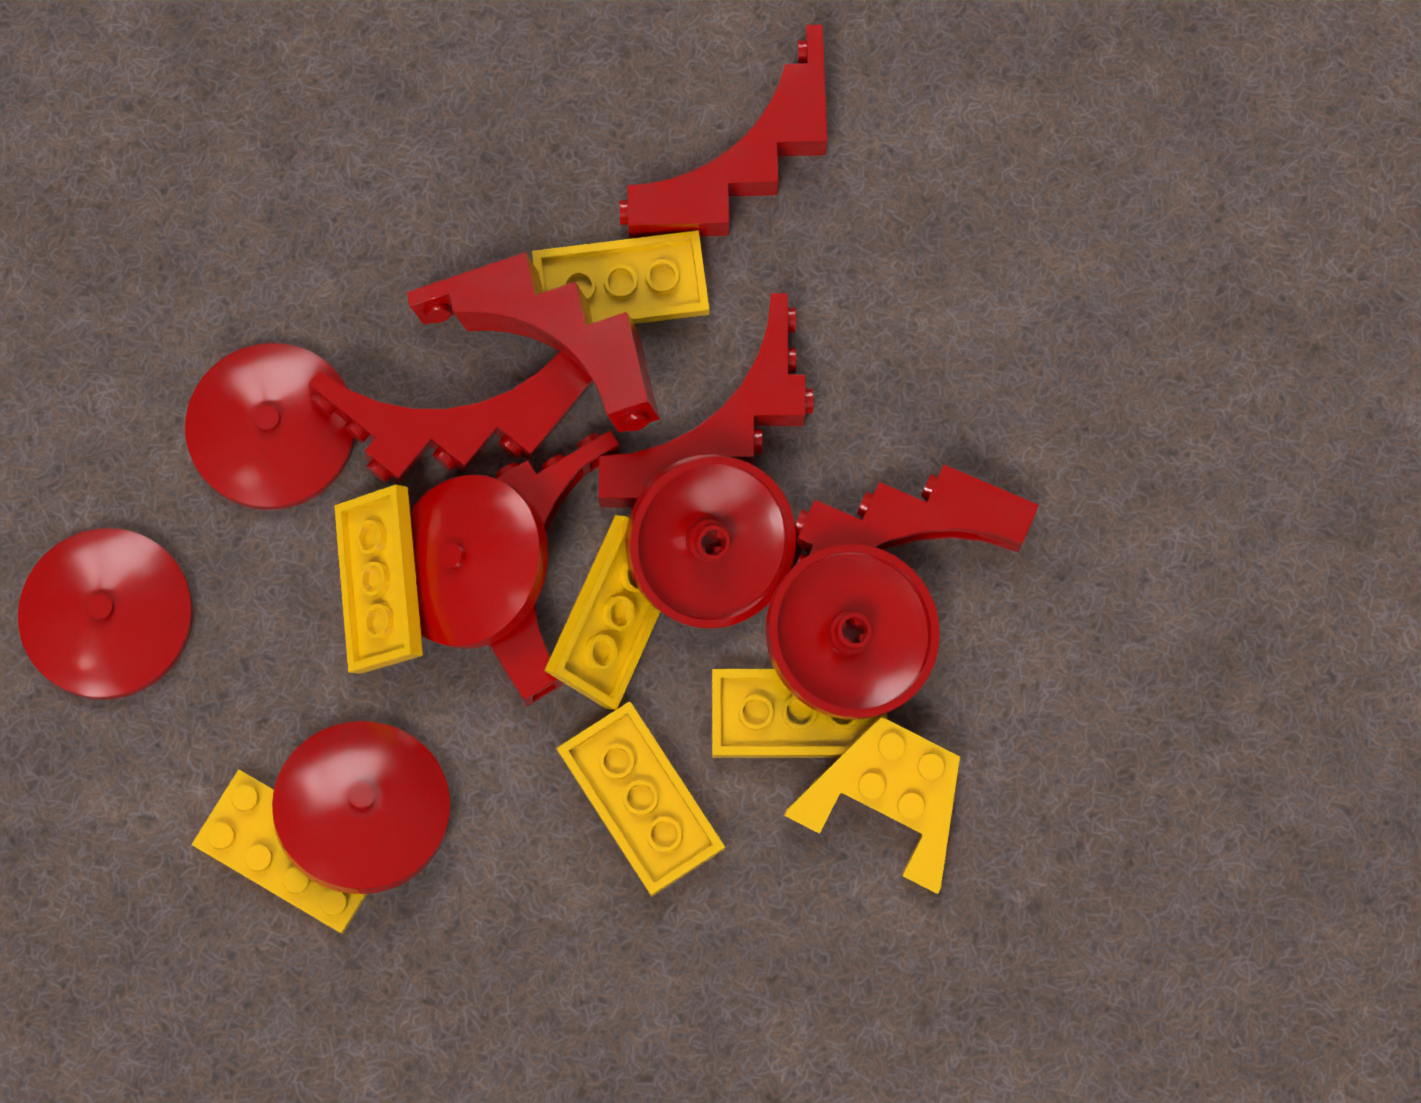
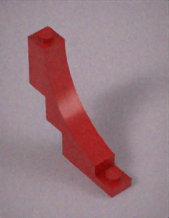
(788, 127)
(511, 300)

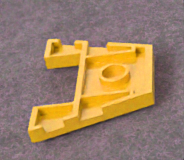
(899, 778)

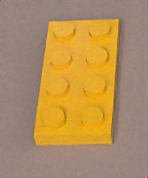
(640, 276)
(378, 580)
(605, 627)
(763, 719)
(640, 799)
(245, 840)

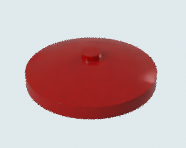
(259, 431)
(710, 541)
(476, 560)
(105, 613)
(852, 631)
(361, 807)

